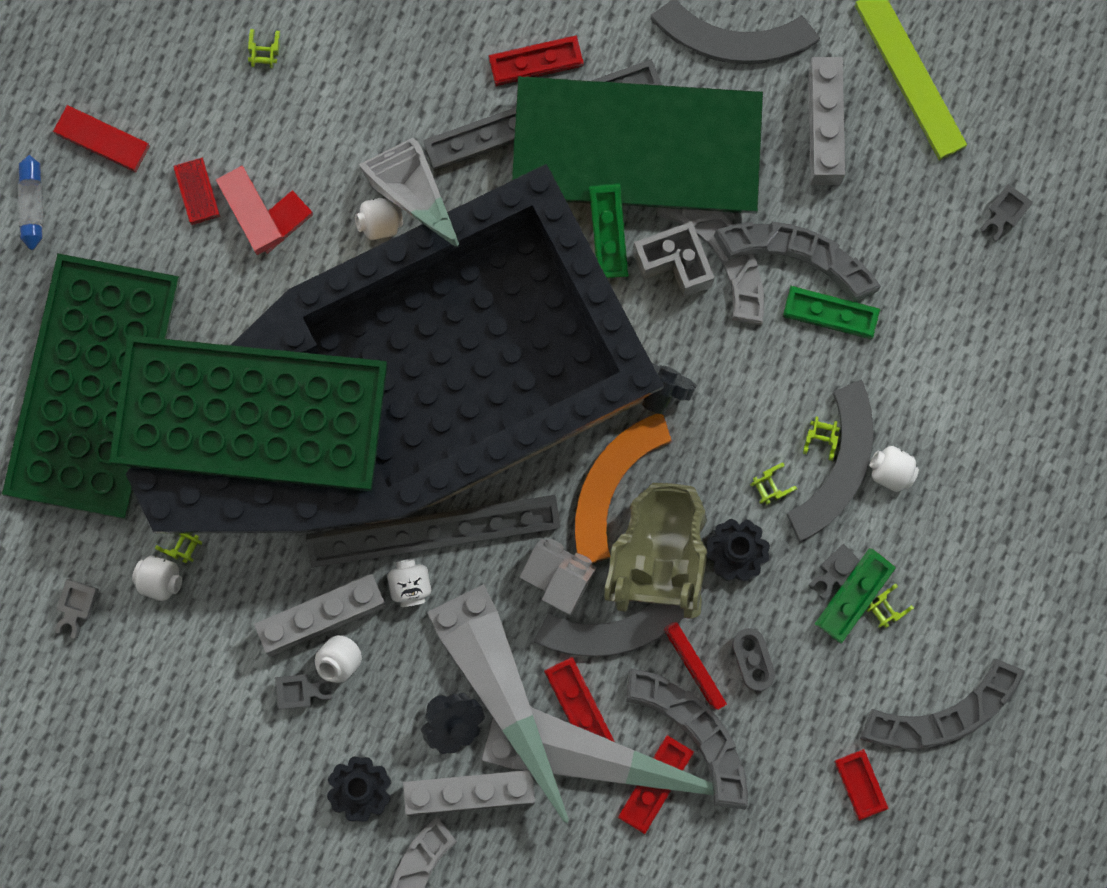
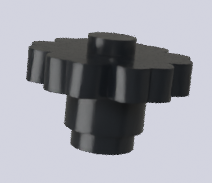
(674, 387)
(737, 550)
(452, 722)
(359, 789)

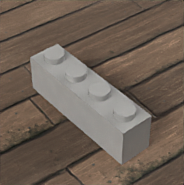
(826, 121)
(320, 615)
(468, 793)

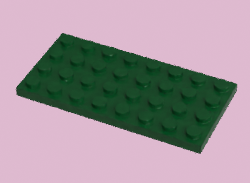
(76, 381)
(249, 413)

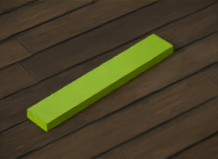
(911, 77)

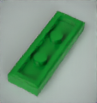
(609, 229)
(831, 312)
(855, 595)

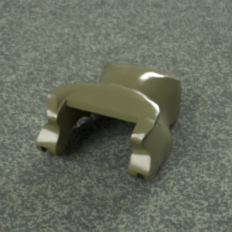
(661, 551)

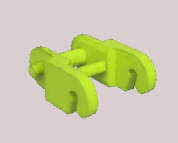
(274, 50)
(811, 434)
(778, 494)
(174, 553)
(895, 616)

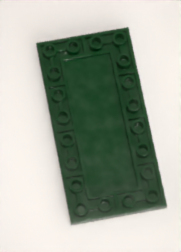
(655, 140)

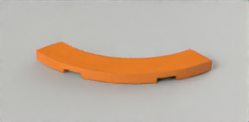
(605, 477)

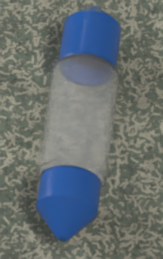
(30, 202)

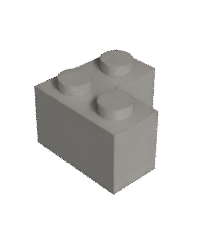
(676, 251)
(559, 574)

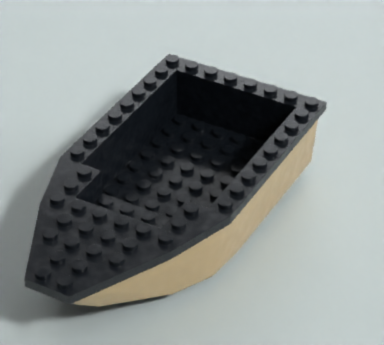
(485, 356)

